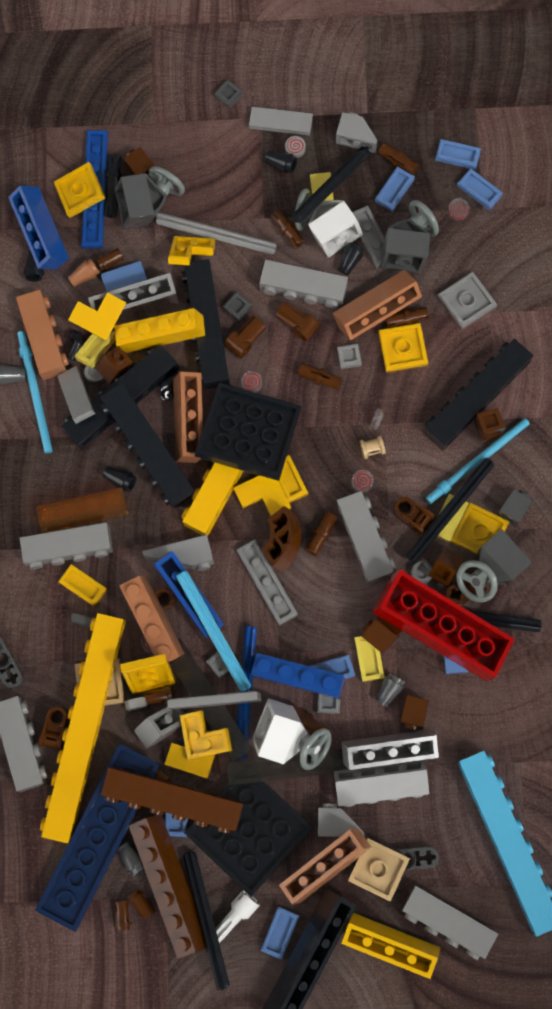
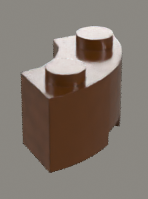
(283, 539)
(380, 634)

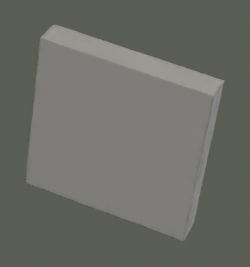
(467, 300)

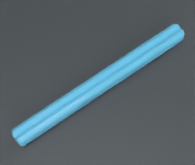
(213, 631)

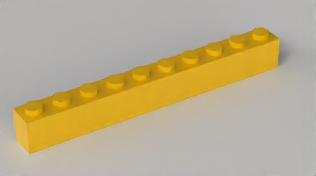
(83, 729)

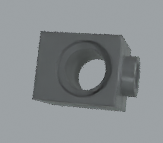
(515, 507)

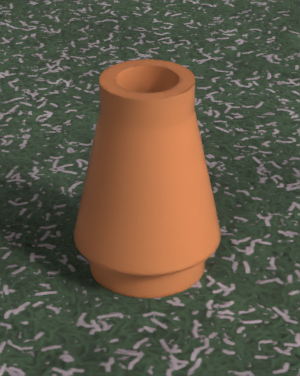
(84, 272)

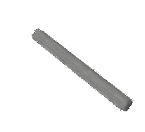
(216, 233)

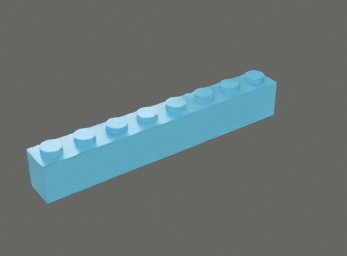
(508, 841)

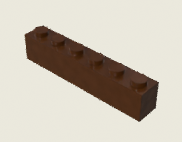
(171, 798)
(168, 885)

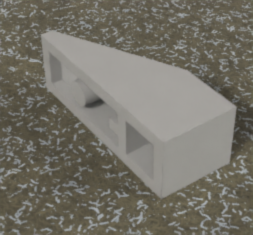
(192, 553)

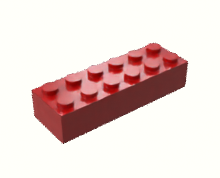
(443, 625)

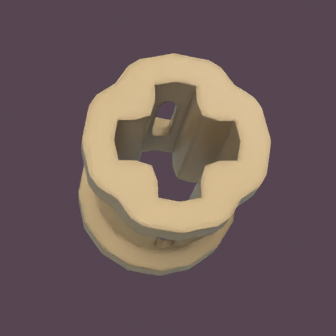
(372, 447)

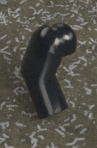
(77, 338)
(166, 387)

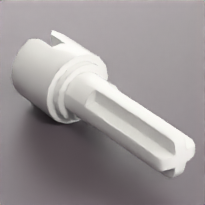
(242, 908)

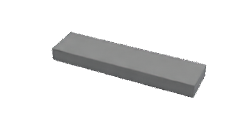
(267, 582)
(214, 700)

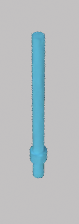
(26, 353)
(446, 485)

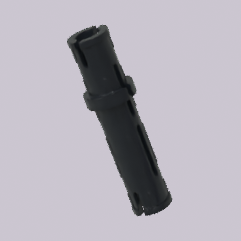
(113, 177)

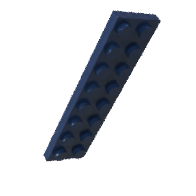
(92, 847)

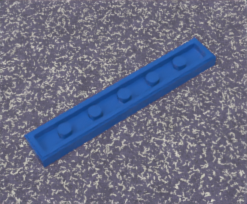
(94, 216)

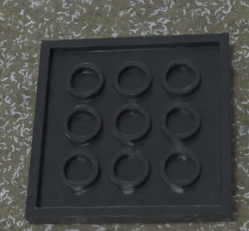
(248, 431)
(262, 840)

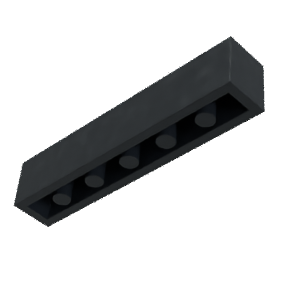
(210, 347)
(139, 381)
(478, 394)
(147, 445)
(311, 953)

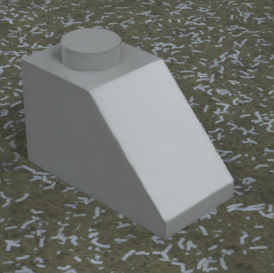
(355, 132)
(158, 726)
(334, 821)

